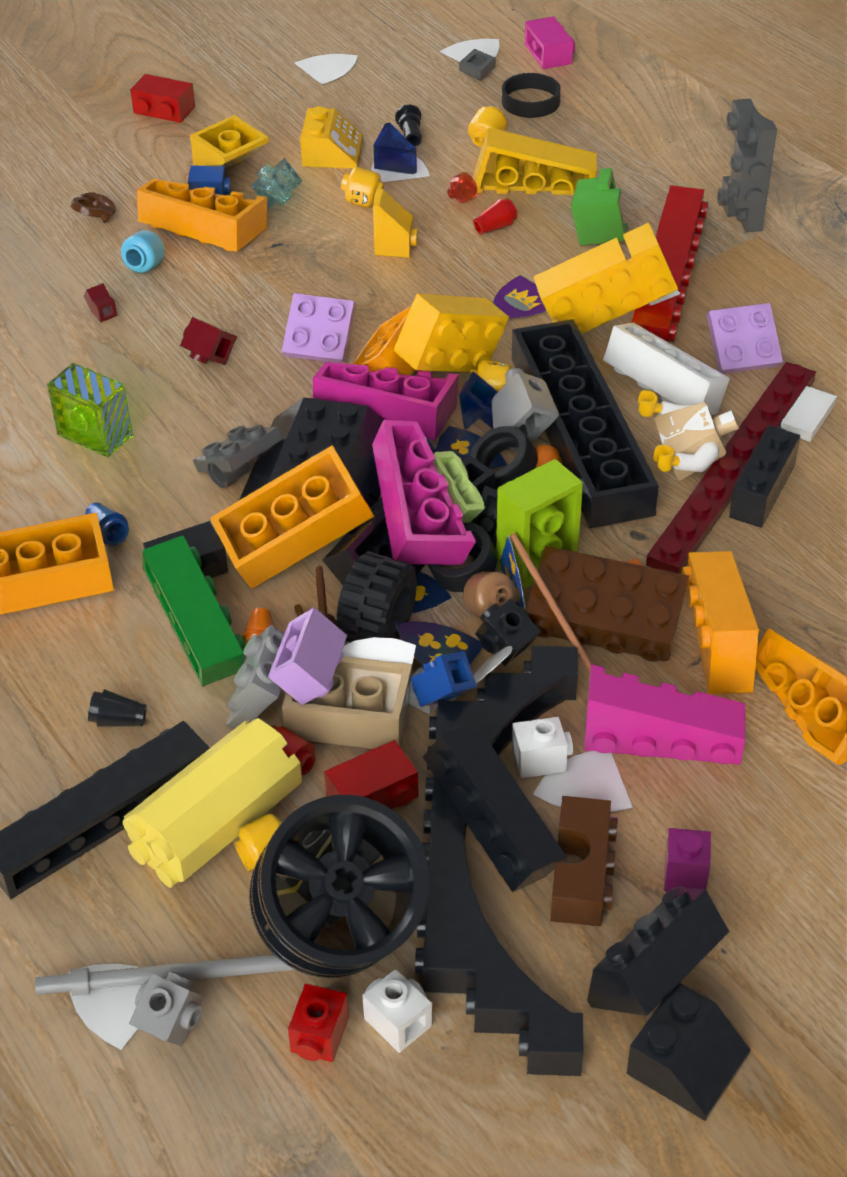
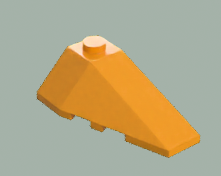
(810, 692)

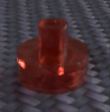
(462, 188)

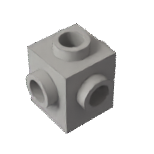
(167, 1008)

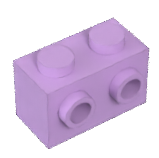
(308, 656)

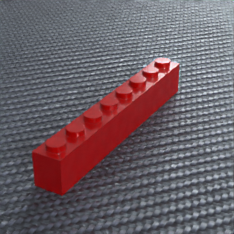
(679, 241)

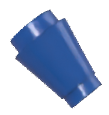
(112, 524)

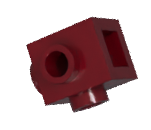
(207, 342)

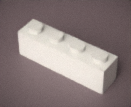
(664, 368)

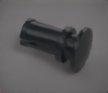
(408, 119)

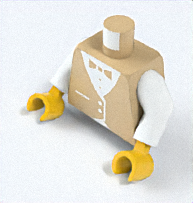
(687, 433)

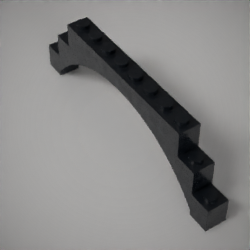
(459, 943)

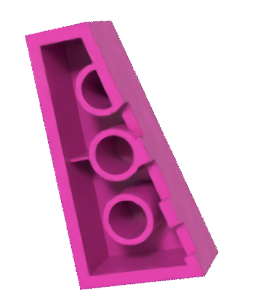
(391, 394)
(415, 499)
(661, 721)

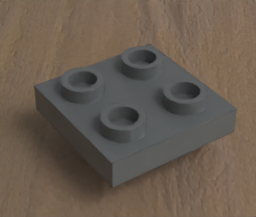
(229, 459)

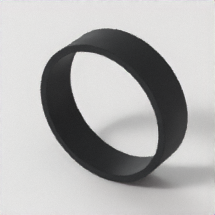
(533, 81)

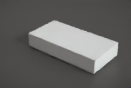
(809, 413)

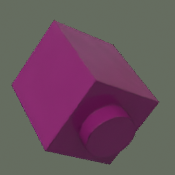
(687, 859)

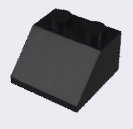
(688, 1051)

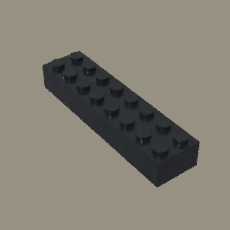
(590, 426)

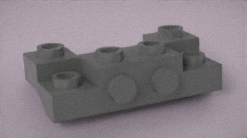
(747, 188)

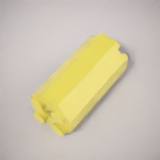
(211, 800)

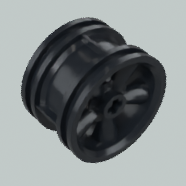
(401, 871)

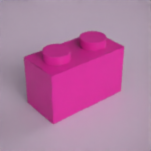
(549, 42)

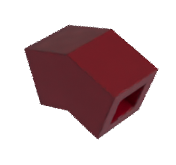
(100, 303)

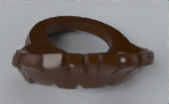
(94, 205)

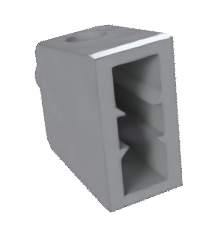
(524, 405)

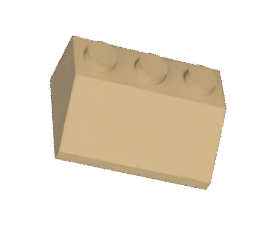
(360, 709)

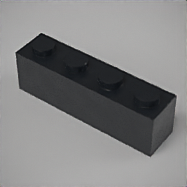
(494, 806)

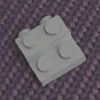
(254, 687)

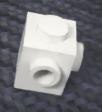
(540, 747)
(397, 1009)

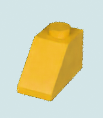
(392, 227)

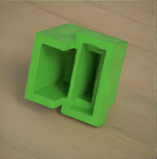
(598, 210)

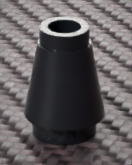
(115, 710)

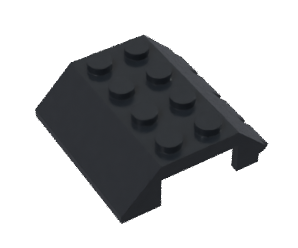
(313, 427)

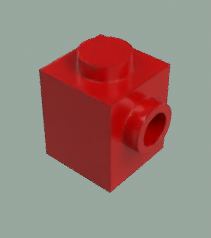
(318, 1023)

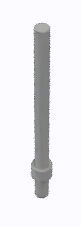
(82, 981)

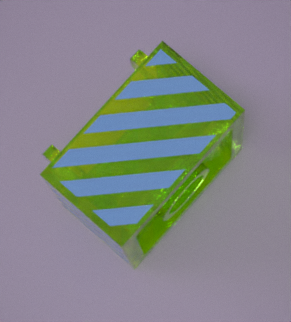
(90, 409)

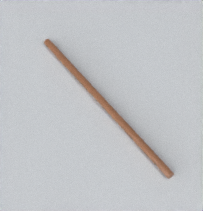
(552, 603)

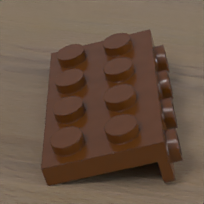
(609, 603)

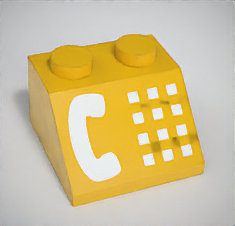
(329, 140)
(226, 143)

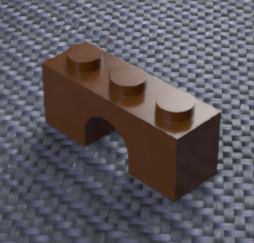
(580, 887)

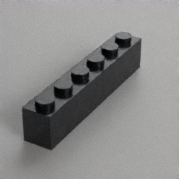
(91, 810)

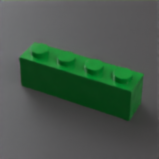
(193, 610)

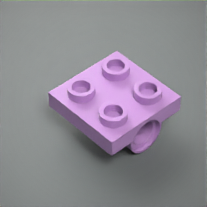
(318, 328)
(744, 338)

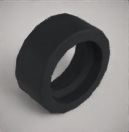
(501, 439)
(456, 579)

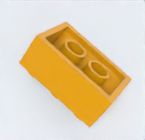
(380, 348)

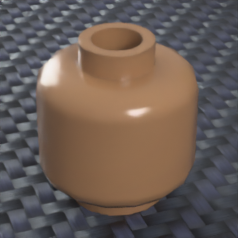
(487, 589)

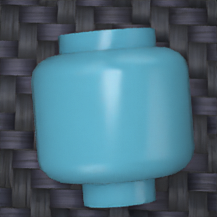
(142, 251)

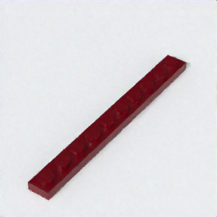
(715, 489)

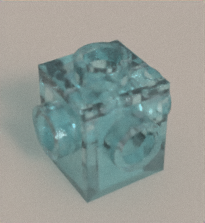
(276, 182)

